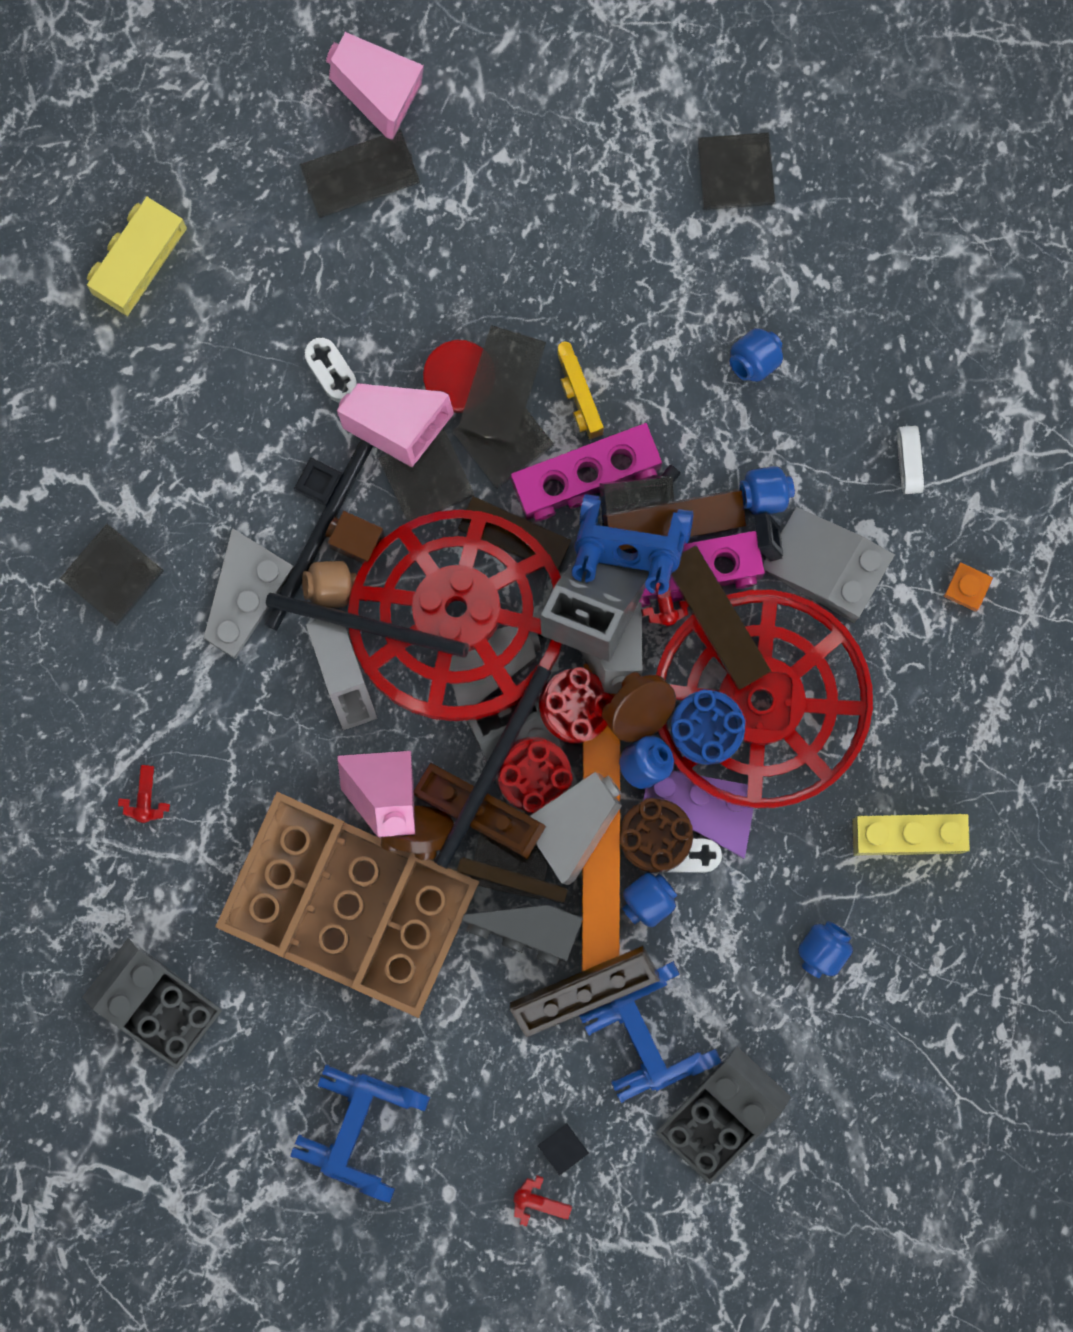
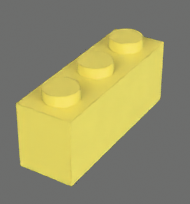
(135, 255)
(911, 834)

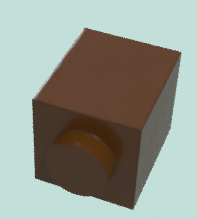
(354, 536)

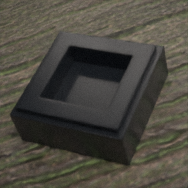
(318, 481)
(768, 536)
(563, 1149)

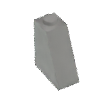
(625, 659)
(341, 673)
(484, 689)
(577, 824)

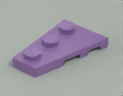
(709, 816)

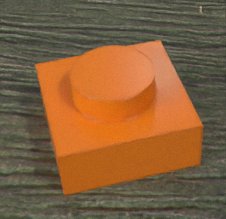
(968, 587)

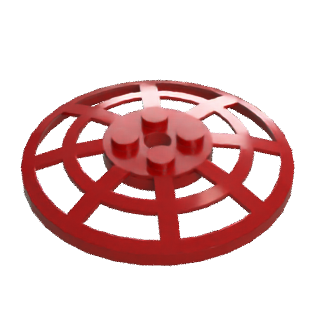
(473, 627)
(787, 698)

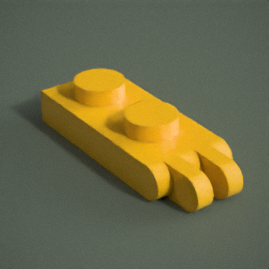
(577, 388)

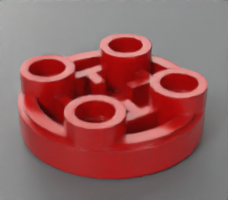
(452, 370)
(574, 705)
(534, 773)

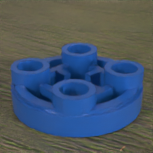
(707, 727)

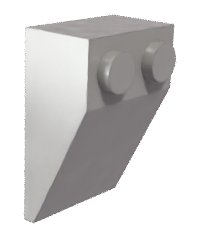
(829, 563)

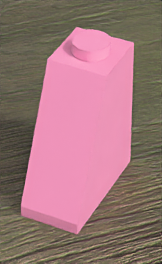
(375, 80)
(395, 418)
(381, 790)

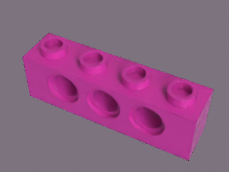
(634, 443)
(739, 548)

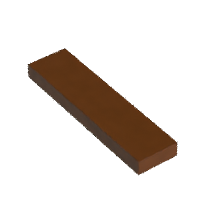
(710, 515)
(493, 818)

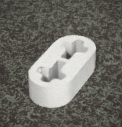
(337, 365)
(910, 459)
(695, 865)

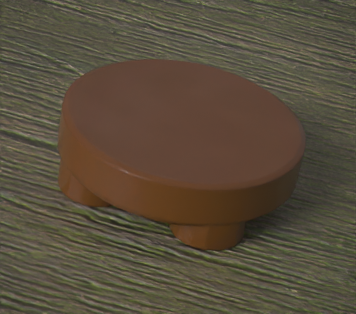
(640, 707)
(430, 834)
(656, 835)

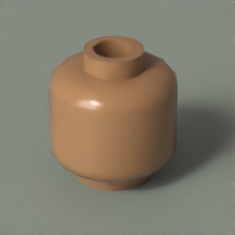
(328, 583)

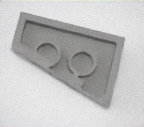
(241, 592)

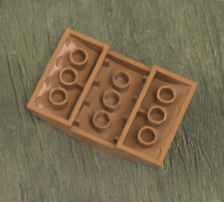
(347, 905)

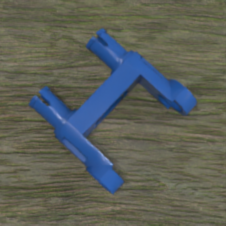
(654, 552)
(653, 1071)
(335, 1159)

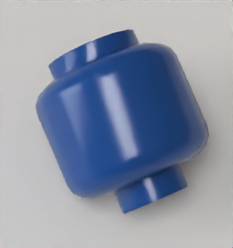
(756, 355)
(766, 490)
(646, 762)
(649, 899)
(825, 949)

